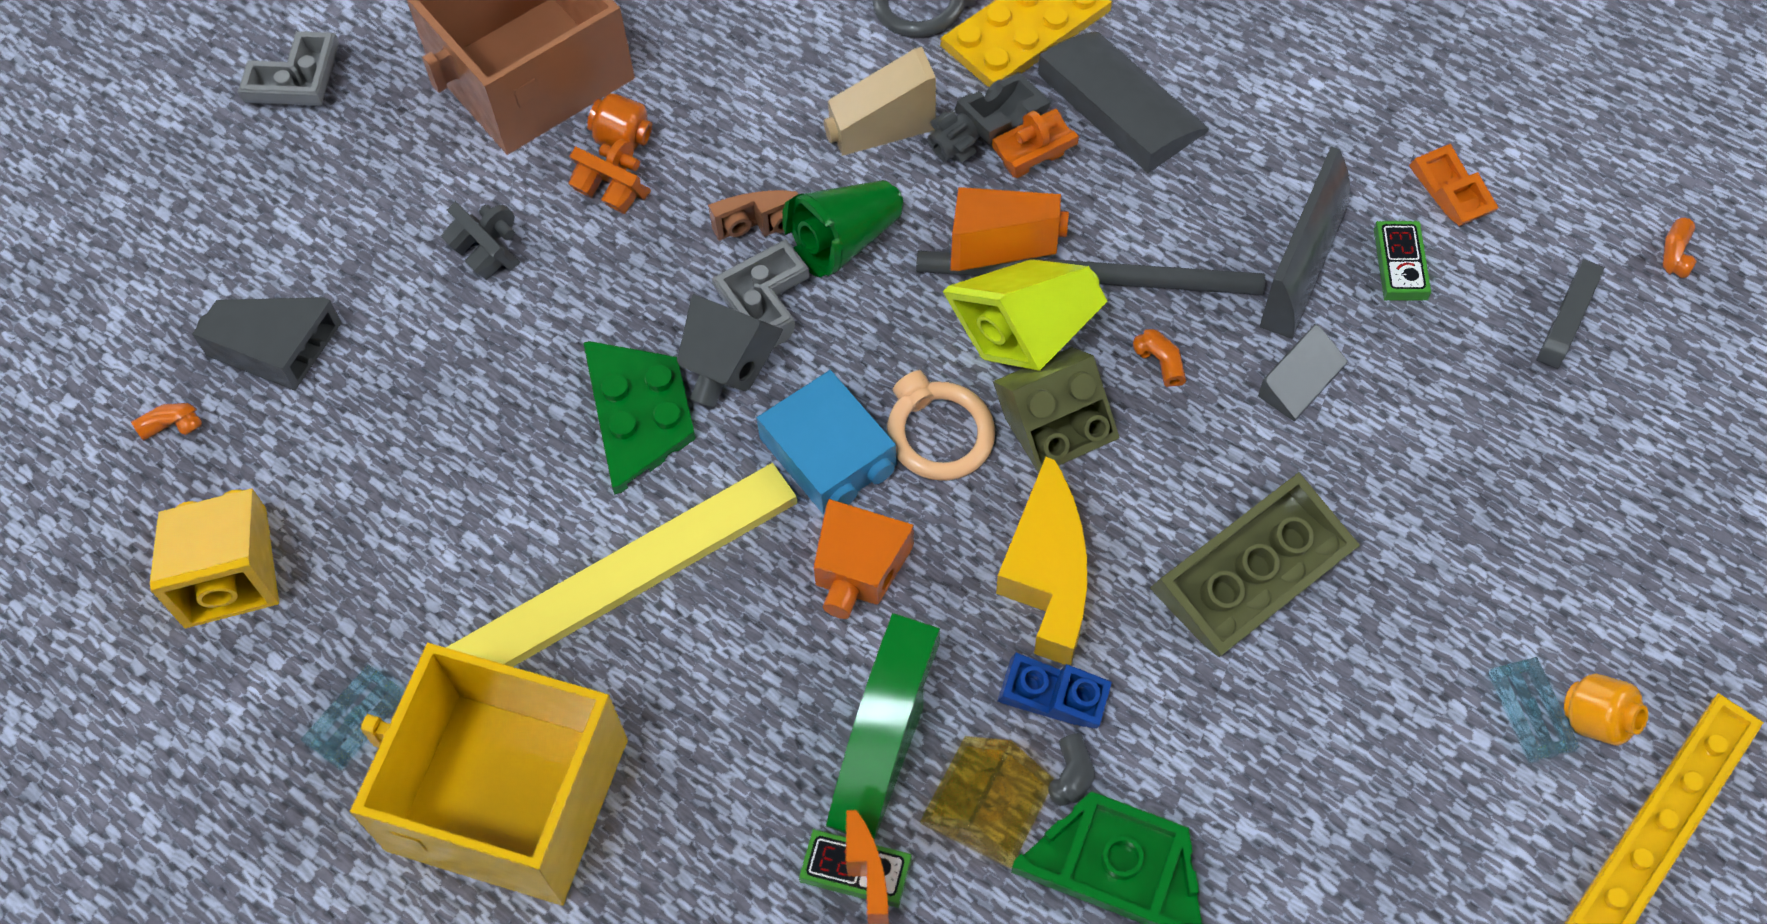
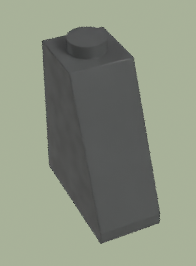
(268, 336)

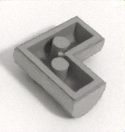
(298, 80)
(758, 280)

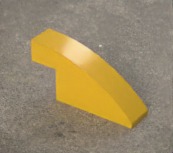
(1049, 564)

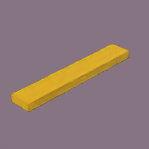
(1668, 816)

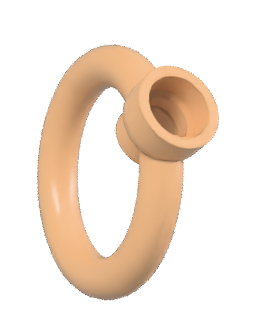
(916, 393)

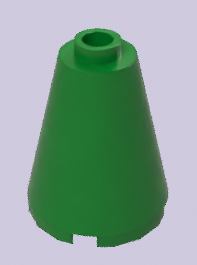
(839, 222)

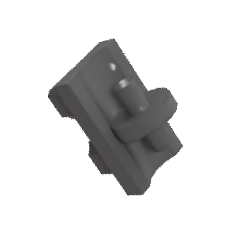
(467, 229)

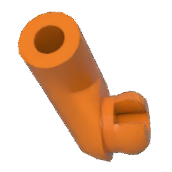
(1165, 351)

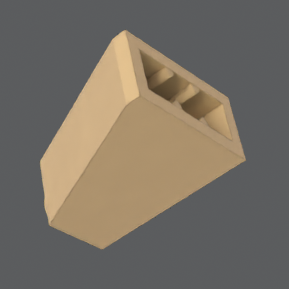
(884, 106)

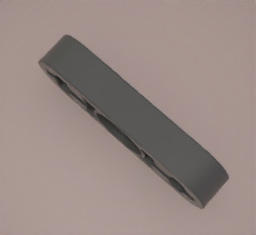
(1570, 314)

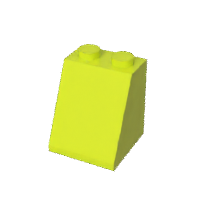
(1026, 310)

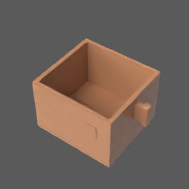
(523, 60)

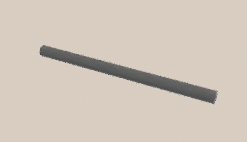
(1124, 274)

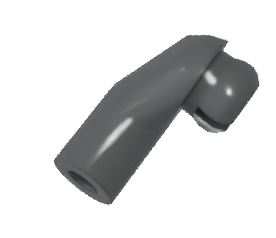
(1077, 774)

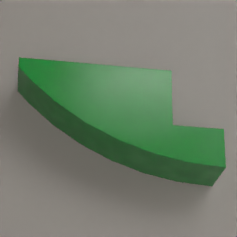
(884, 723)

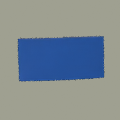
(1055, 693)

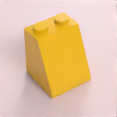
(214, 558)

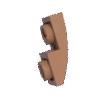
(739, 213)

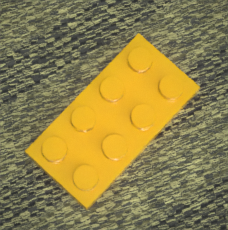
(1013, 33)

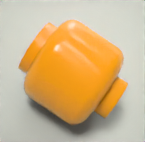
(1605, 709)

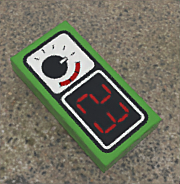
(1402, 261)
(827, 869)

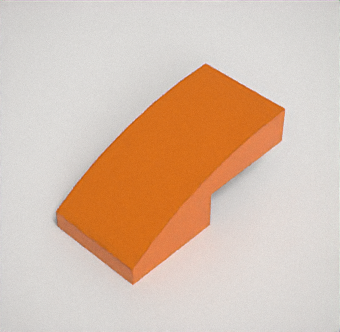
(1454, 190)
(864, 860)

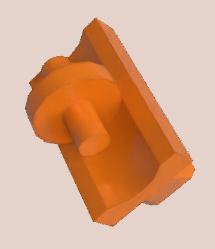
(1034, 141)
(592, 170)

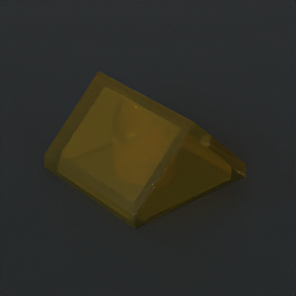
(989, 798)

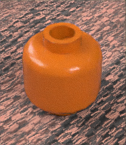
(617, 119)

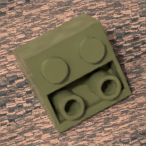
(1058, 409)

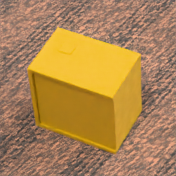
(491, 772)

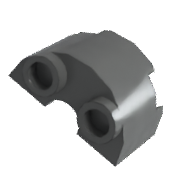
(1002, 106)

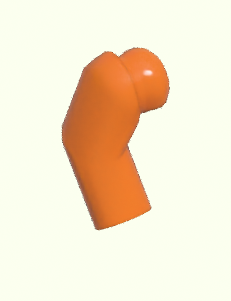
(1675, 244)
(165, 415)

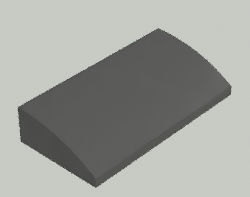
(1120, 99)
(1308, 247)

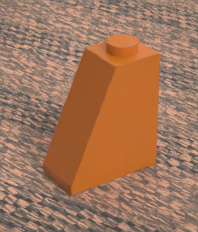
(1004, 227)

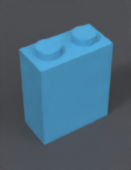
(827, 441)

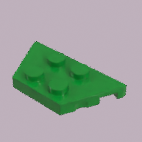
(638, 409)
(1118, 862)

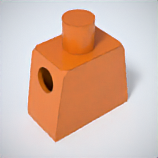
(858, 556)

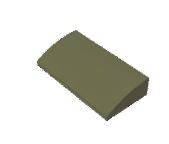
(1255, 565)

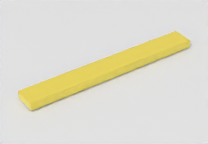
(631, 570)

